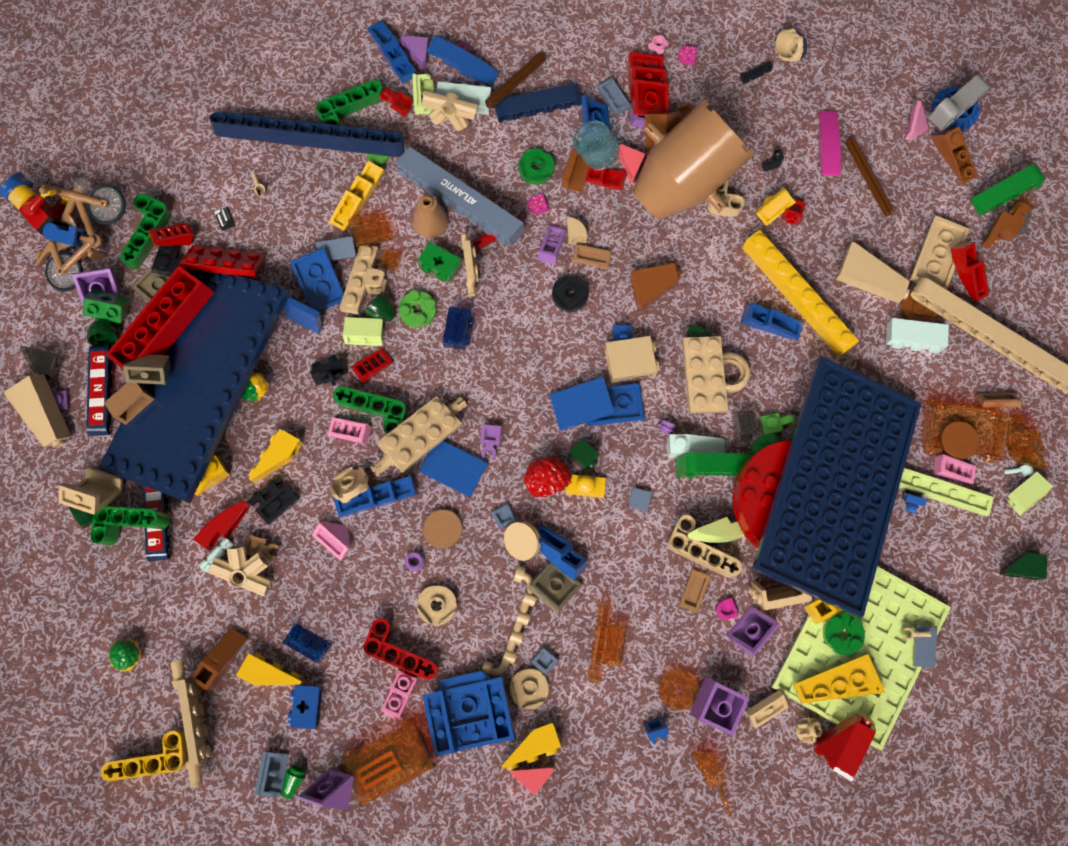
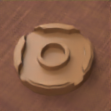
(442, 529)

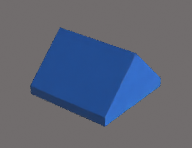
(594, 110)

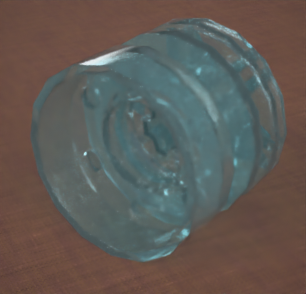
(596, 145)

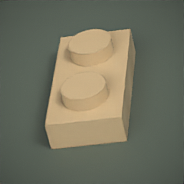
(767, 709)

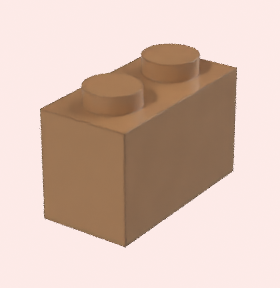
(128, 401)

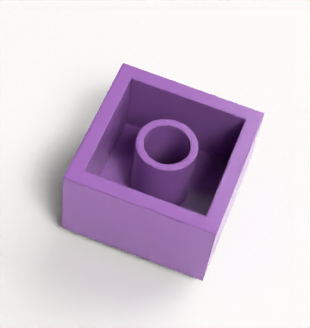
(719, 706)

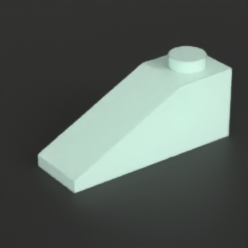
(685, 443)

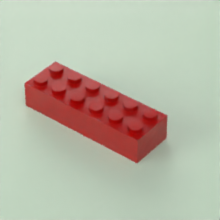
(162, 318)

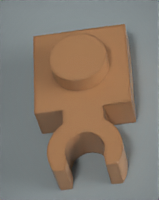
(256, 544)

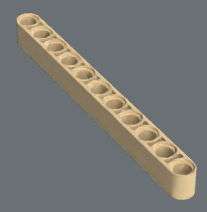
(991, 333)

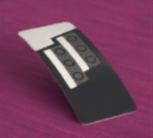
(224, 218)

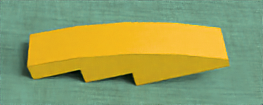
(357, 195)

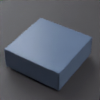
(640, 499)
(503, 516)
(544, 661)

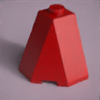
(846, 744)

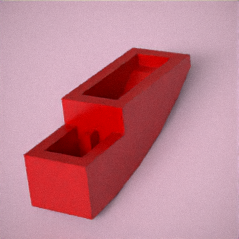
(970, 270)
(222, 524)

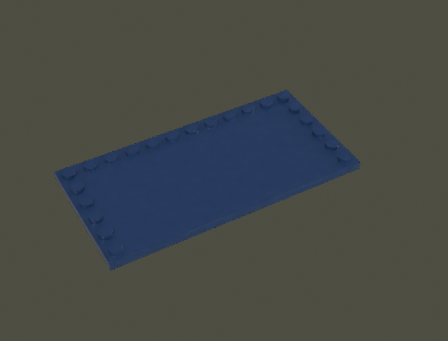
(210, 367)
(838, 487)

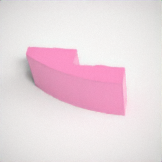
(399, 694)

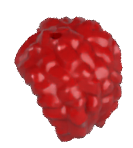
(547, 476)

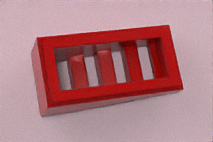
(178, 235)
(370, 374)

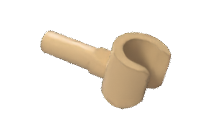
(257, 184)
(915, 634)

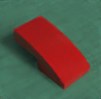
(607, 178)

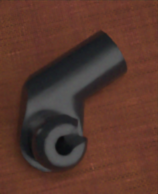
(775, 162)

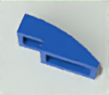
(771, 321)
(560, 553)

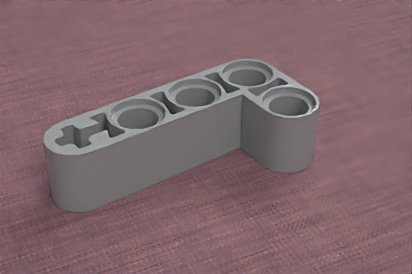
(961, 101)

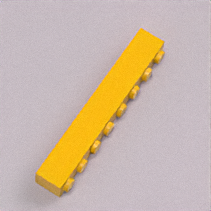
(800, 294)

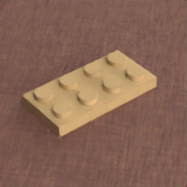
(935, 256)
(704, 375)

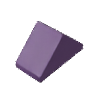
(416, 48)

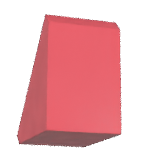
(631, 161)
(533, 777)

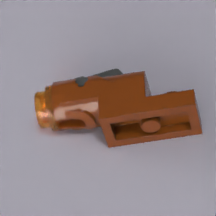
(1010, 223)

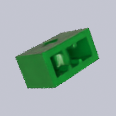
(434, 254)
(106, 306)

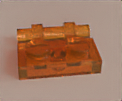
(370, 233)

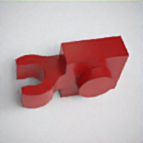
(399, 101)

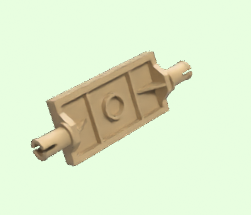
(418, 435)
(194, 729)

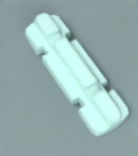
(217, 551)

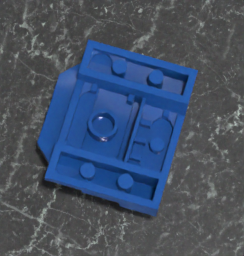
(468, 713)

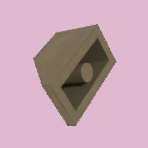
(148, 369)

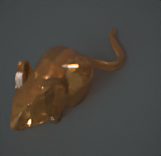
(712, 772)

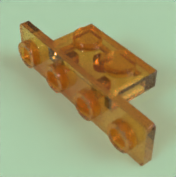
(608, 644)

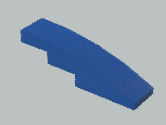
(392, 51)
(463, 61)
(378, 496)

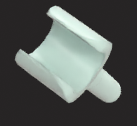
(1025, 470)

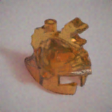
(1025, 443)

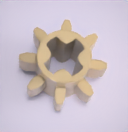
(808, 730)

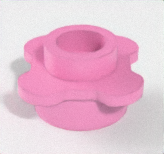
(658, 39)

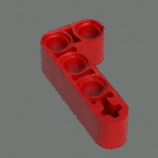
(402, 655)

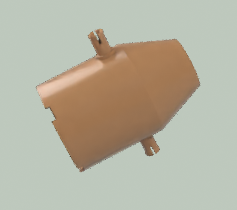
(690, 163)

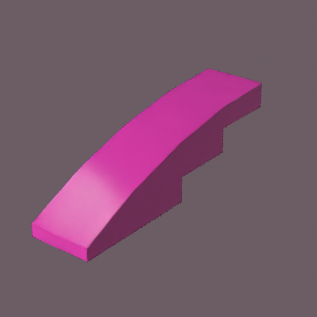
(829, 142)

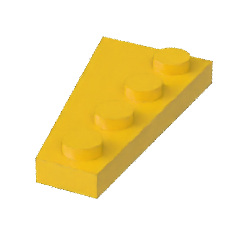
(843, 681)

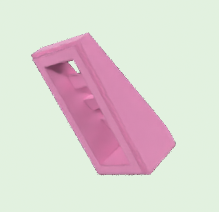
(363, 427)
(942, 466)

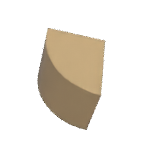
(576, 231)

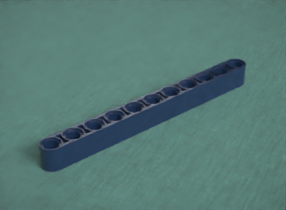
(307, 134)

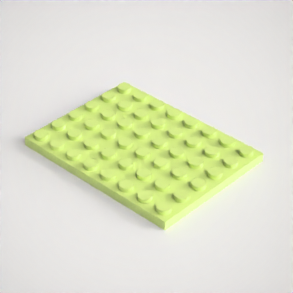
(889, 609)

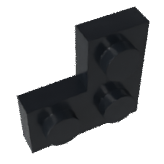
(167, 260)

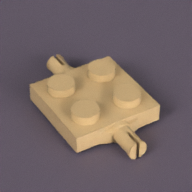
(470, 263)

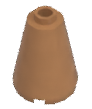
(429, 217)

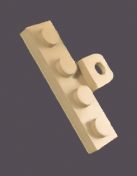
(363, 279)

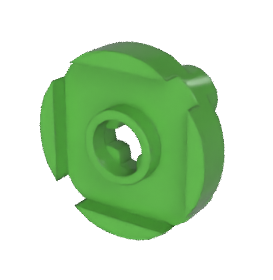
(419, 319)

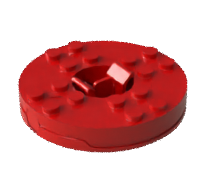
(756, 488)

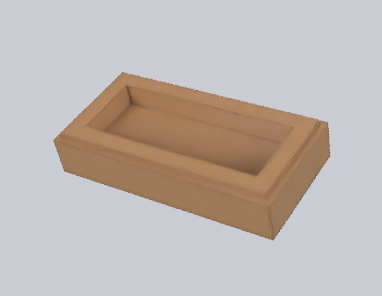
(591, 256)
(998, 400)
(694, 590)

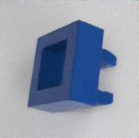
(622, 332)
(913, 501)
(655, 729)

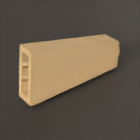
(872, 275)
(39, 410)

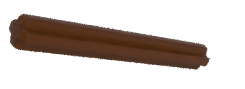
(515, 80)
(869, 177)

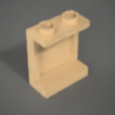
(631, 358)
(91, 493)
(777, 596)

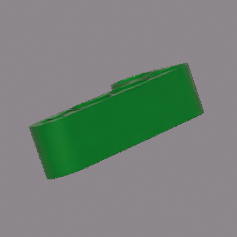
(349, 98)
(1008, 189)
(133, 254)
(369, 405)
(709, 464)
(108, 521)

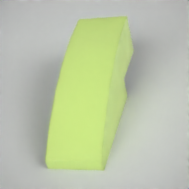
(717, 532)

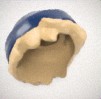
(791, 45)

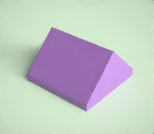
(100, 279)
(753, 631)
(330, 790)

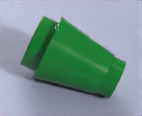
(293, 778)

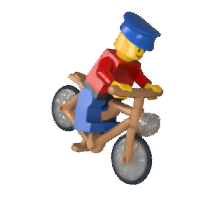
(105, 206)

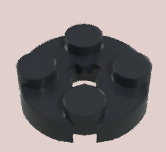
(572, 284)

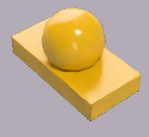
(774, 206)
(586, 486)

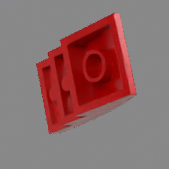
(647, 83)

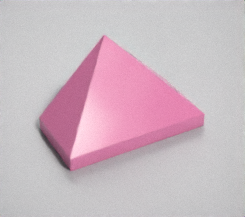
(917, 122)
(333, 537)

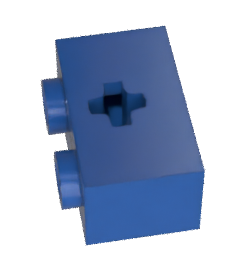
(312, 697)

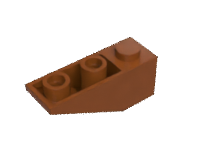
(955, 152)
(218, 660)

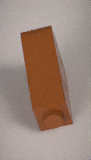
(653, 283)

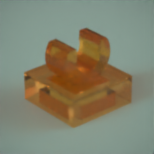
(390, 260)

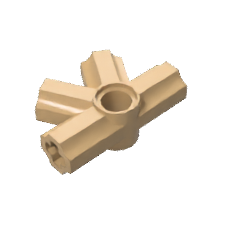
(449, 107)
(248, 568)

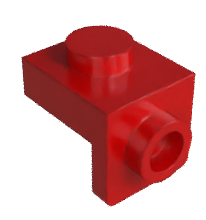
(794, 213)

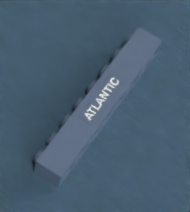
(460, 197)

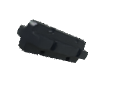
(756, 72)

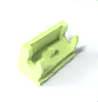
(419, 87)
(363, 331)
(1029, 493)

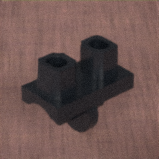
(328, 372)

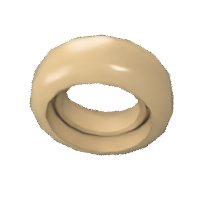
(744, 369)

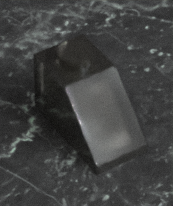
(43, 362)

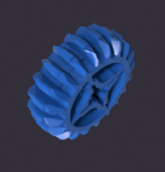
(966, 120)

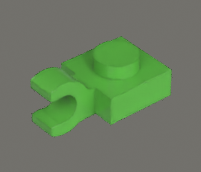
(774, 424)

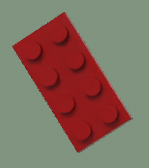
(223, 260)

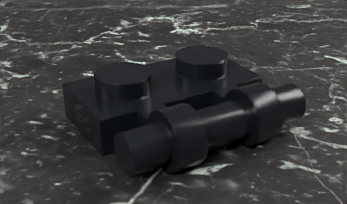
(277, 504)

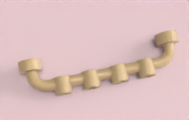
(516, 636)

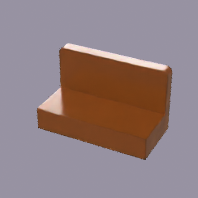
(575, 172)

